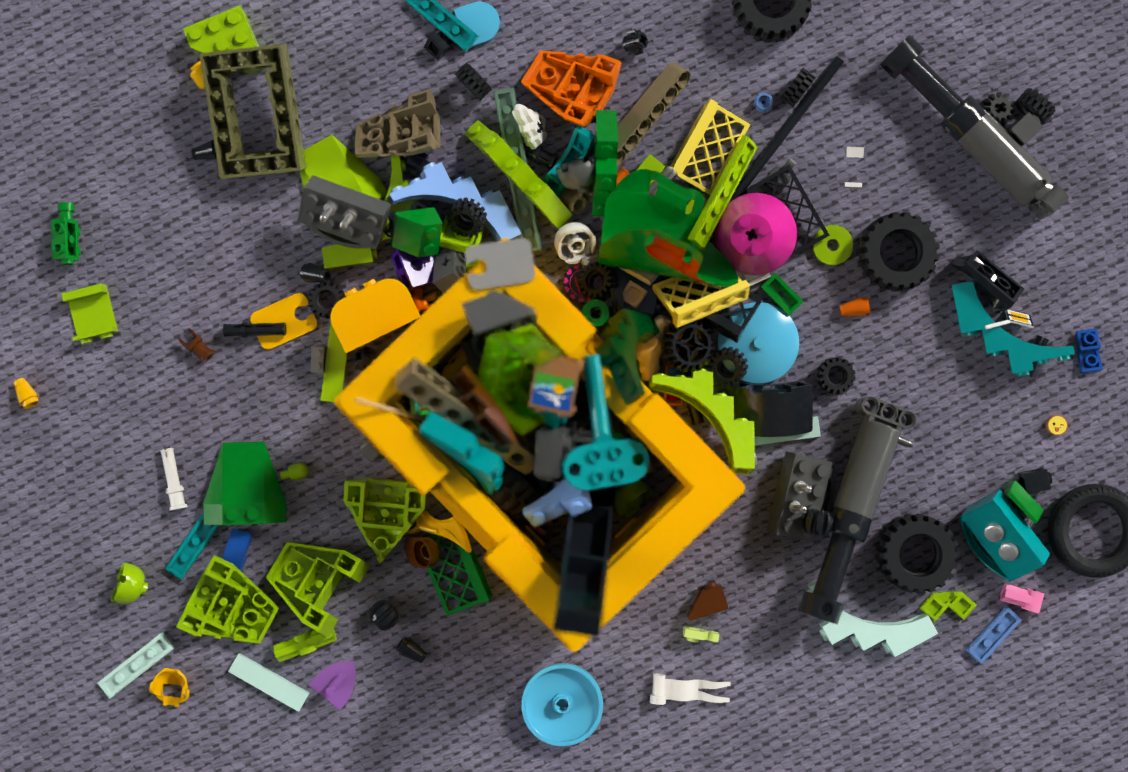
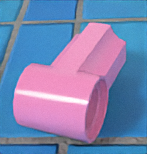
(1026, 598)

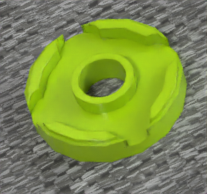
(844, 249)

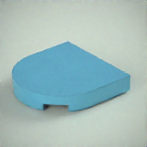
(481, 19)

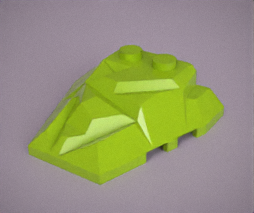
(227, 605)

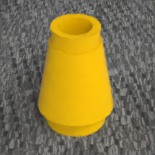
(25, 393)

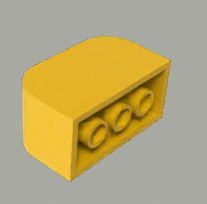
(372, 312)

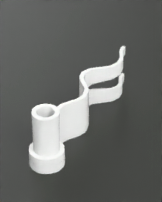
(686, 690)

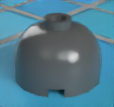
(577, 174)

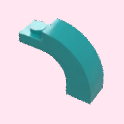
(579, 147)

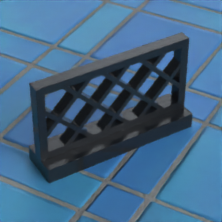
(756, 189)
(720, 322)

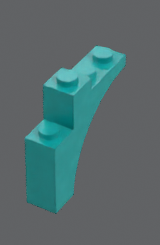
(464, 448)

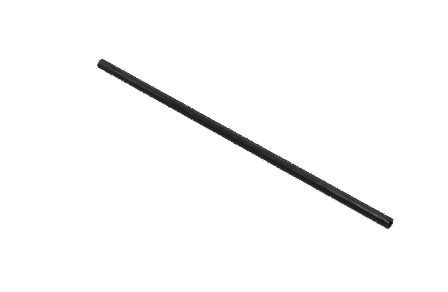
(785, 130)

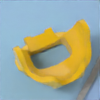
(169, 676)

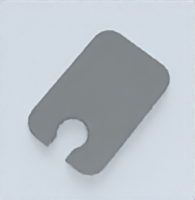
(506, 262)

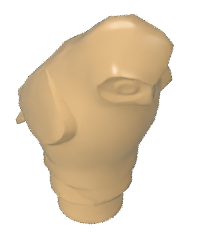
(649, 353)

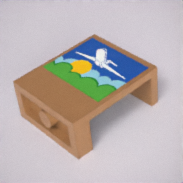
(556, 386)

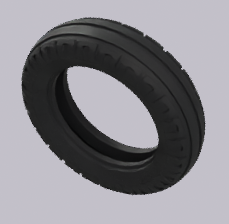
(1059, 530)

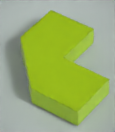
(939, 601)

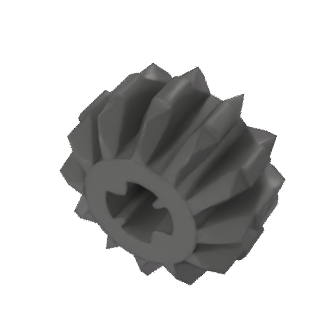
(1003, 103)

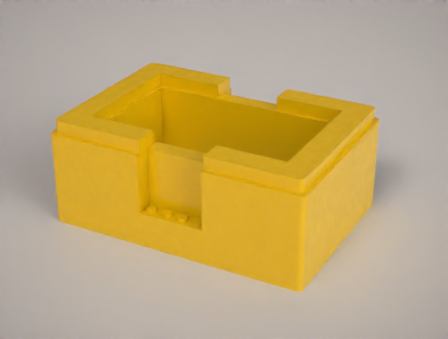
(516, 551)

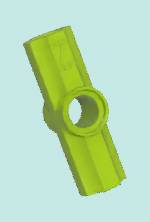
(302, 644)

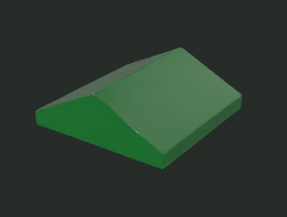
(1023, 500)

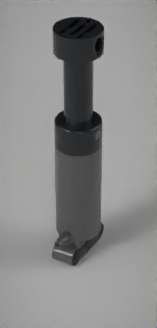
(979, 133)
(857, 500)

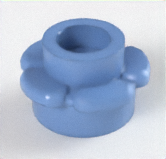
(768, 102)

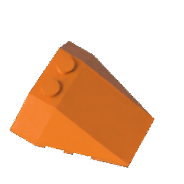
(573, 83)

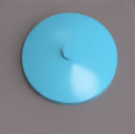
(767, 343)
(562, 704)

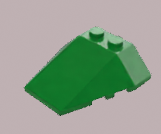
(244, 487)

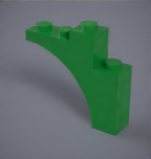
(606, 159)

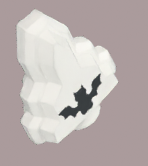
(530, 125)

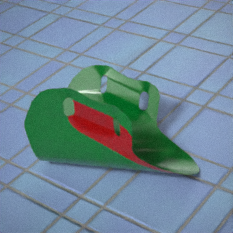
(653, 232)

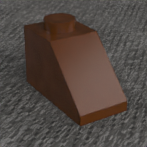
(708, 601)

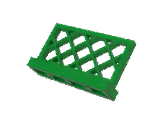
(474, 572)

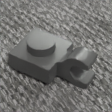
(783, 179)

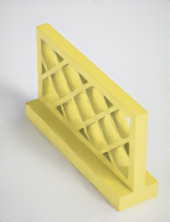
(696, 135)
(706, 305)

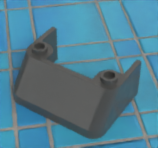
(492, 312)

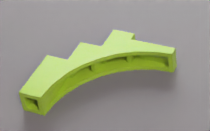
(519, 173)
(342, 256)
(719, 410)

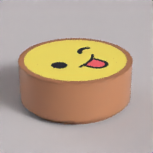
(1056, 425)

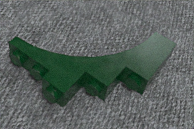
(619, 350)

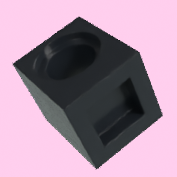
(1035, 480)

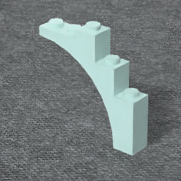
(897, 635)

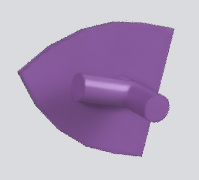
(335, 683)

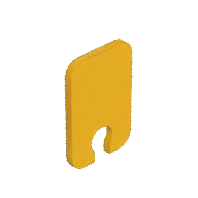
(284, 312)

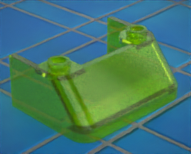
(502, 371)

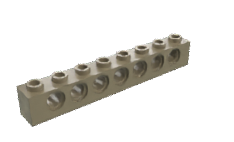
(445, 400)

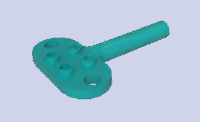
(604, 460)

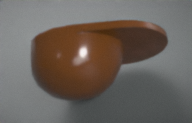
(422, 551)

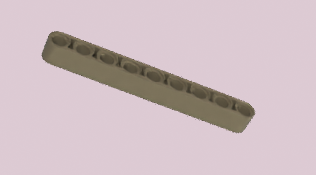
(637, 124)

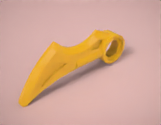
(448, 528)

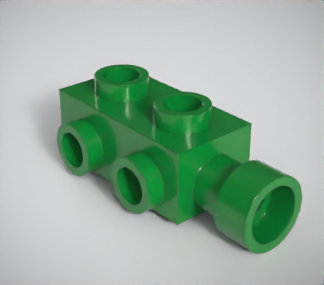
(62, 240)

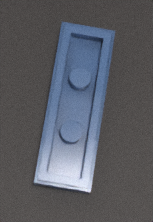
(993, 634)

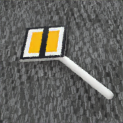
(1014, 317)

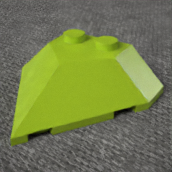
(383, 510)

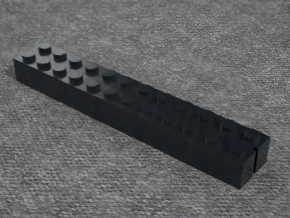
(585, 567)

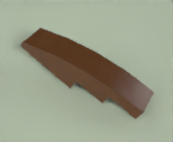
(488, 414)

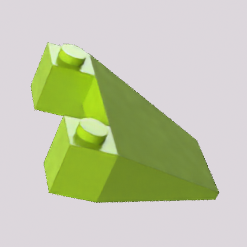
(308, 577)

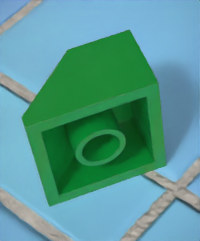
(417, 232)

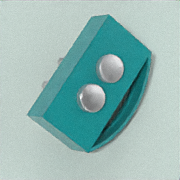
(1004, 535)

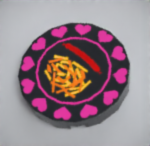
(571, 284)

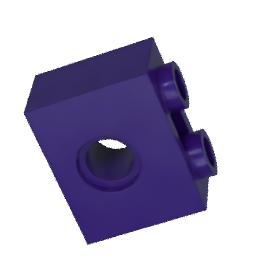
(407, 275)

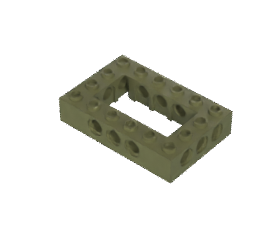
(223, 113)

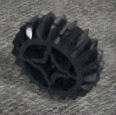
(686, 352)

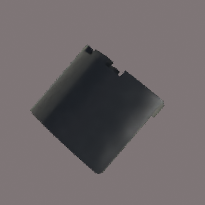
(776, 410)

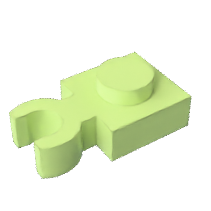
(697, 634)

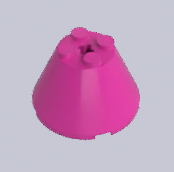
(774, 229)

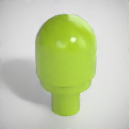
(295, 472)

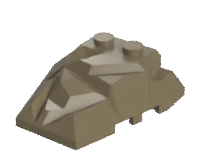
(402, 131)

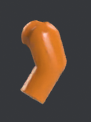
(422, 305)

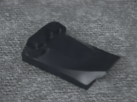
(991, 279)

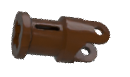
(198, 347)

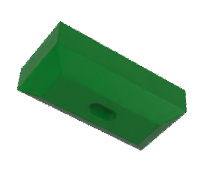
(790, 301)

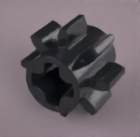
(635, 42)
(416, 163)
(364, 357)

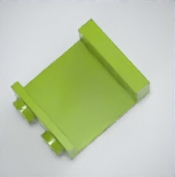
(91, 313)

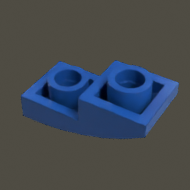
(1088, 351)
(237, 548)

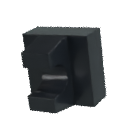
(437, 46)

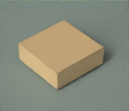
(634, 294)

